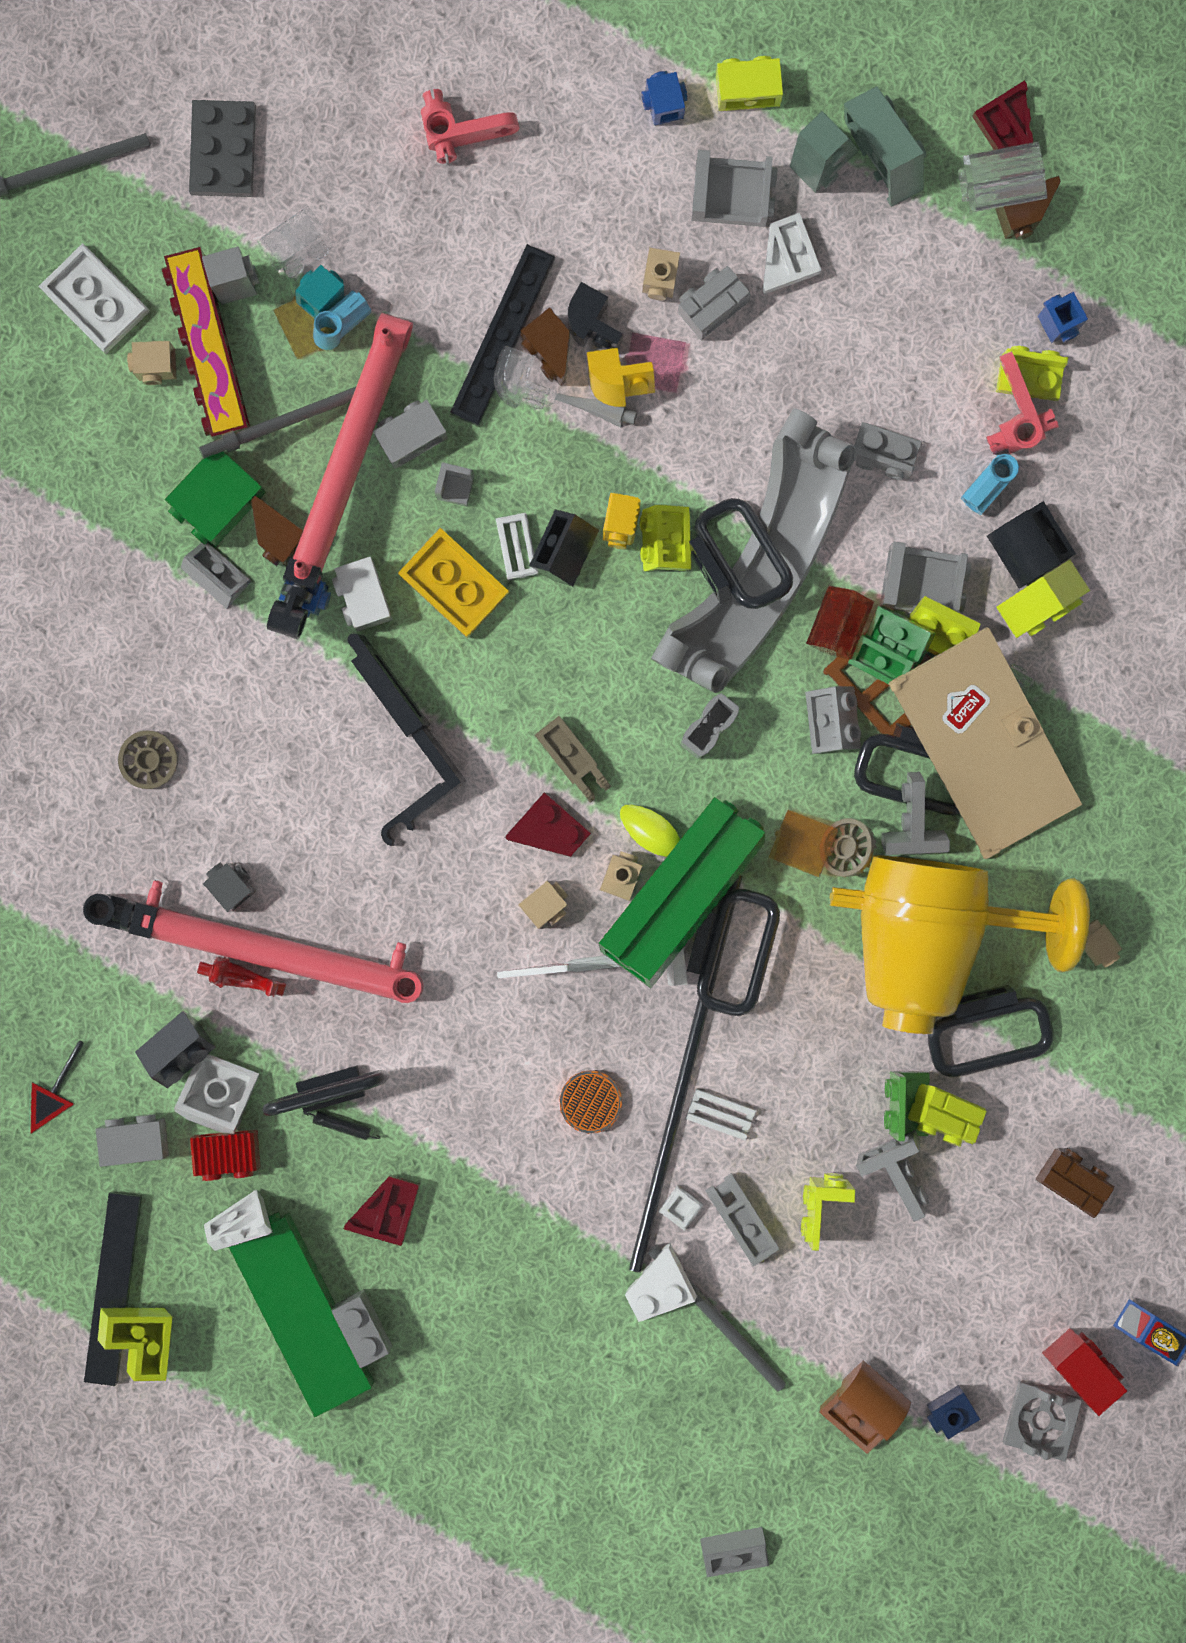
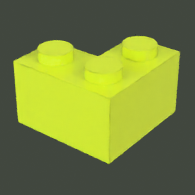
(1045, 598)
(146, 1336)

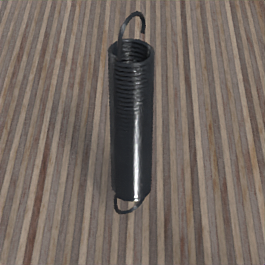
(342, 1125)

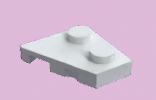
(789, 254)
(239, 1223)
(660, 1287)

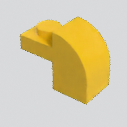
(614, 382)

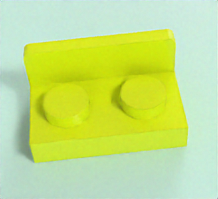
(1040, 372)
(665, 538)
(946, 623)

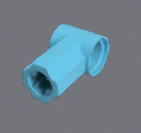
(341, 319)
(989, 484)

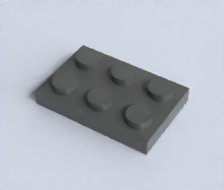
(222, 148)

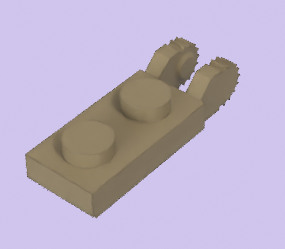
(570, 756)

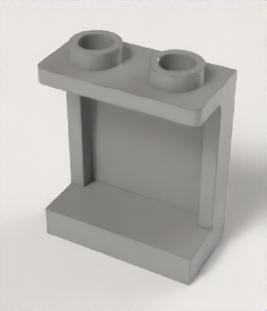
(733, 190)
(922, 573)

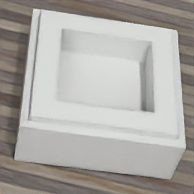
(680, 1207)

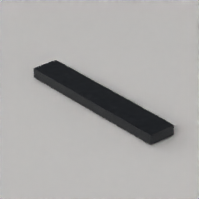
(503, 331)
(113, 1281)

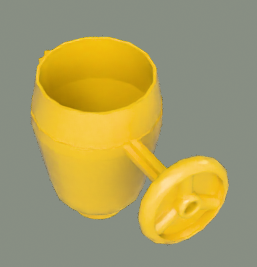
(926, 928)

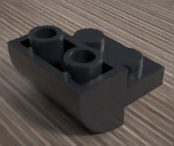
(1031, 544)

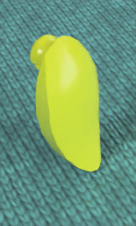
(649, 829)

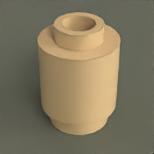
(1101, 945)

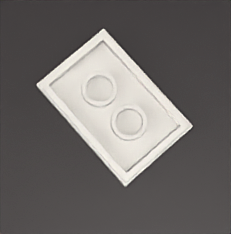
(94, 298)

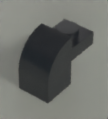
(584, 319)

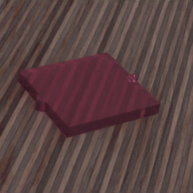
(665, 356)

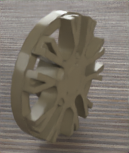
(147, 759)
(849, 848)

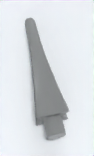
(612, 414)

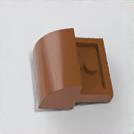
(866, 1407)

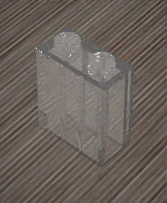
(1003, 177)

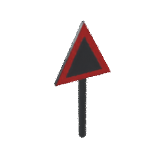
(46, 1103)

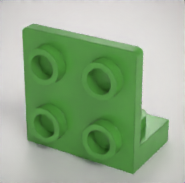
(902, 1090)

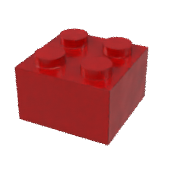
(1089, 1376)

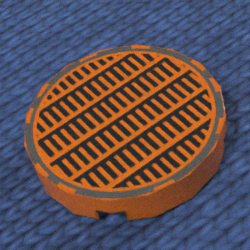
(590, 1101)

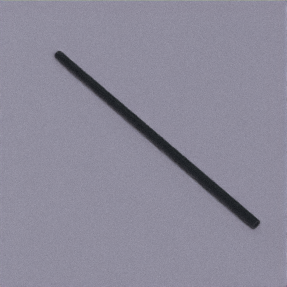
(675, 1113)

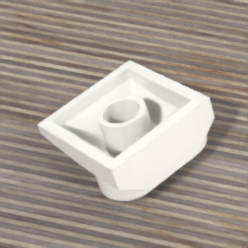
(216, 1094)

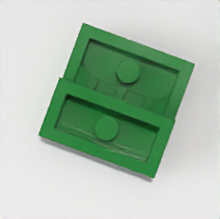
(891, 645)

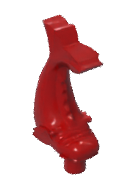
(230, 974)

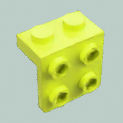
(829, 1188)

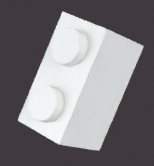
(362, 594)

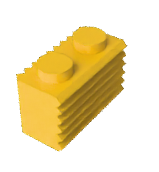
(621, 520)

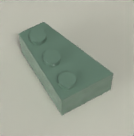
(887, 143)
(821, 152)

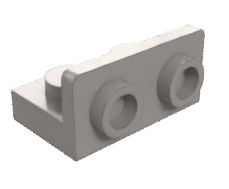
(886, 451)
(833, 719)

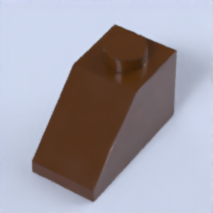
(1023, 218)
(275, 533)

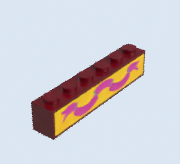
(206, 342)

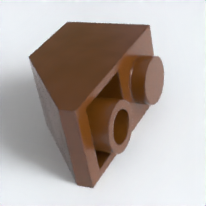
(549, 342)

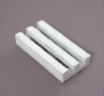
(522, 573)
(714, 1125)

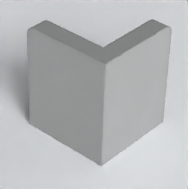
(454, 484)

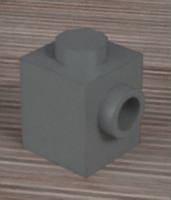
(229, 885)

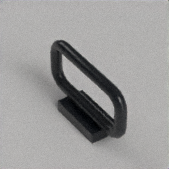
(716, 568)
(906, 741)
(708, 944)
(984, 1006)
(327, 1090)

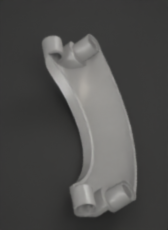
(798, 508)

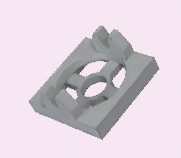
(1056, 1449)

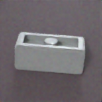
(215, 573)
(734, 1552)

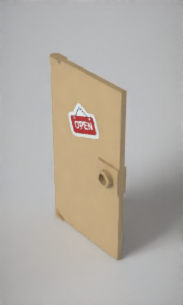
(985, 742)

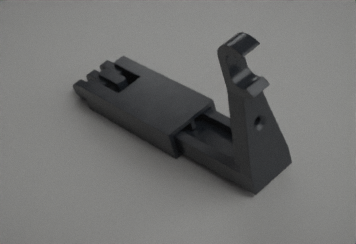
(412, 724)

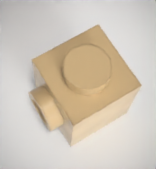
(660, 273)
(152, 361)
(621, 875)
(545, 904)

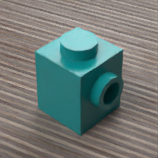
(319, 291)

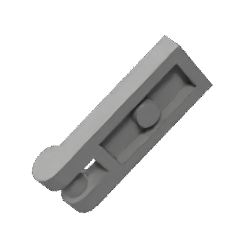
(743, 1221)

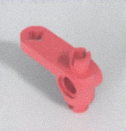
(462, 133)
(1008, 437)

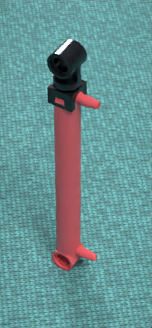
(305, 569)
(253, 947)

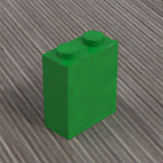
(214, 497)

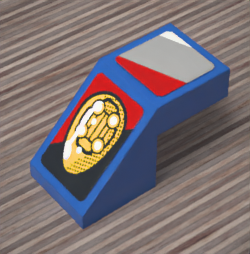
(1152, 1332)

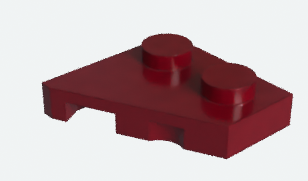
(1006, 119)
(549, 828)
(386, 1211)

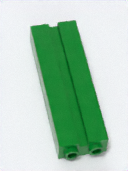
(683, 891)
(301, 1315)

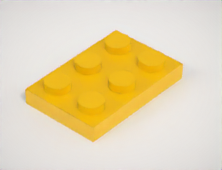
(453, 582)

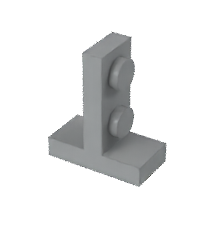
(914, 838)
(900, 1171)

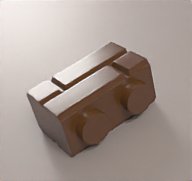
(1076, 1183)

